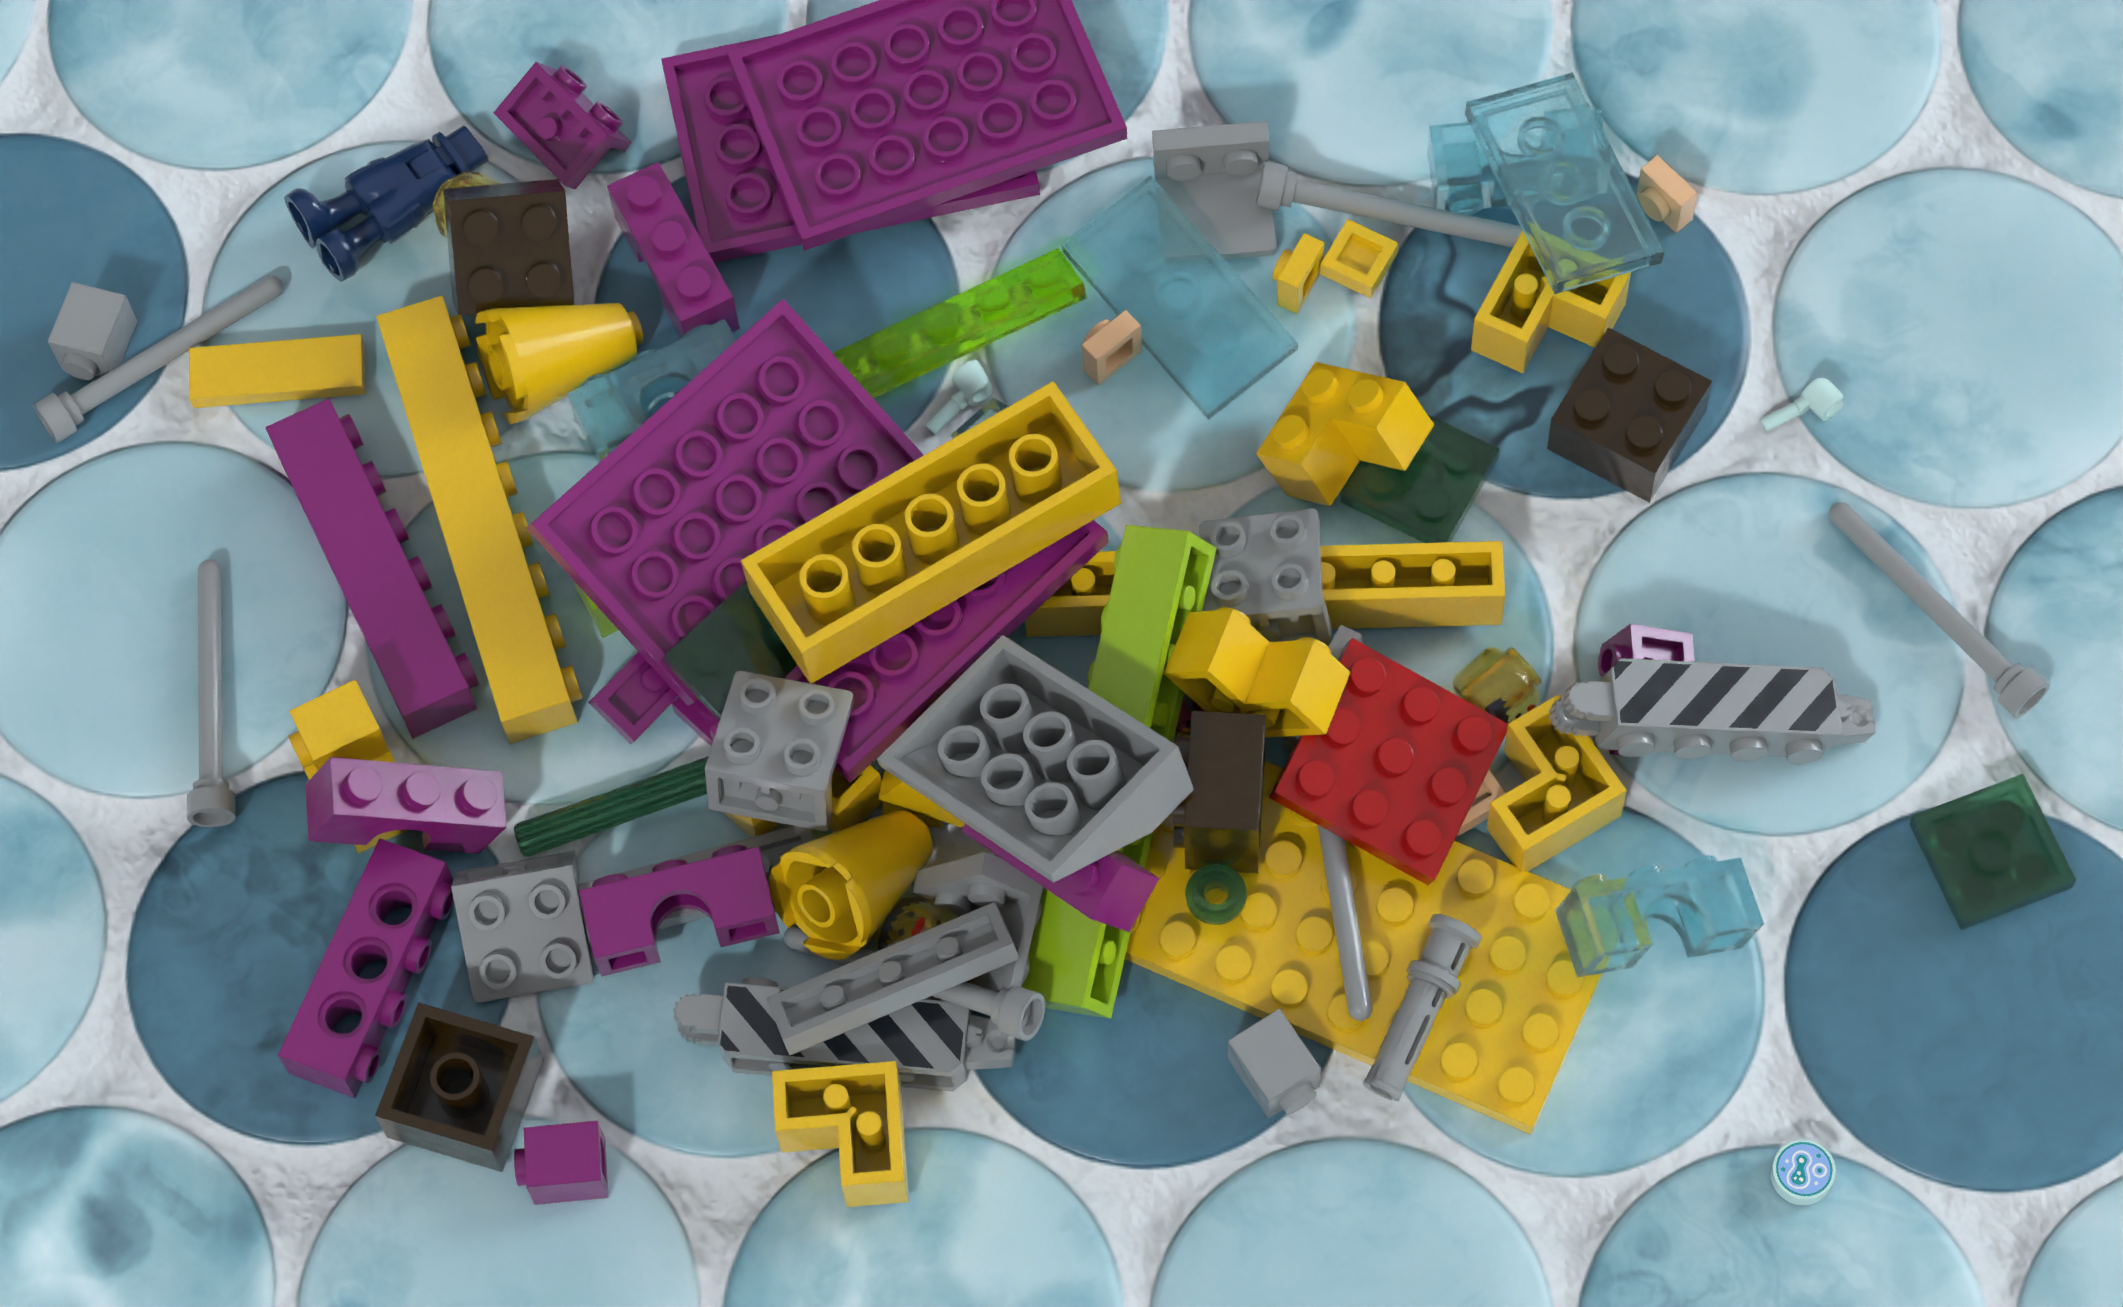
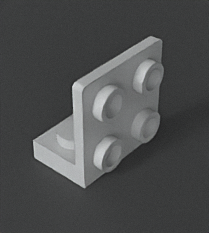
(1216, 182)
(1270, 573)
(777, 750)
(979, 881)
(522, 927)

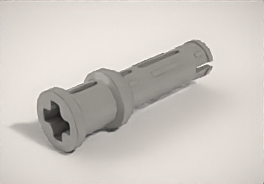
(1431, 981)

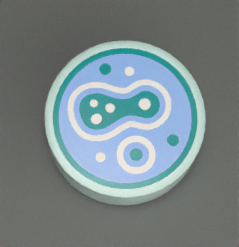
(1803, 1172)

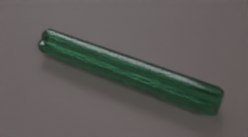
(611, 808)

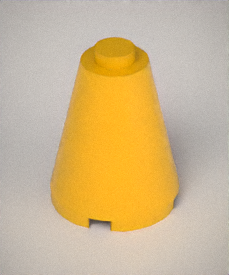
(550, 350)
(849, 881)

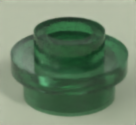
(1216, 877)

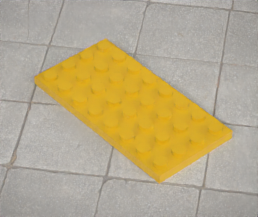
(1490, 1043)

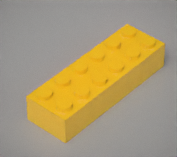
(932, 532)

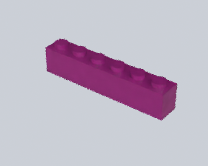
(372, 568)

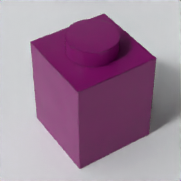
(563, 1162)

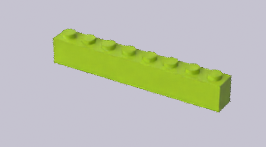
(1154, 588)

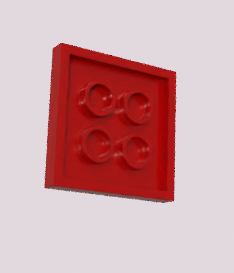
(1392, 764)

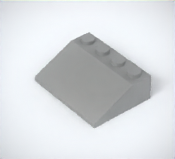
(1039, 763)

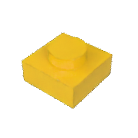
(1359, 258)
(1298, 272)

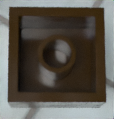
(508, 246)
(1629, 414)
(1224, 810)
(460, 1087)

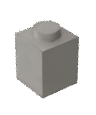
(92, 331)
(1275, 1065)

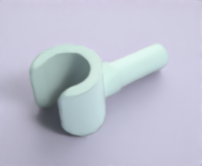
(973, 390)
(1819, 396)

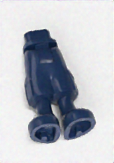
(388, 190)

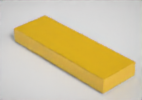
(277, 371)

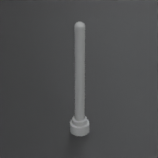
(1282, 188)
(65, 411)
(2018, 687)
(211, 800)
(1346, 925)
(1015, 1011)

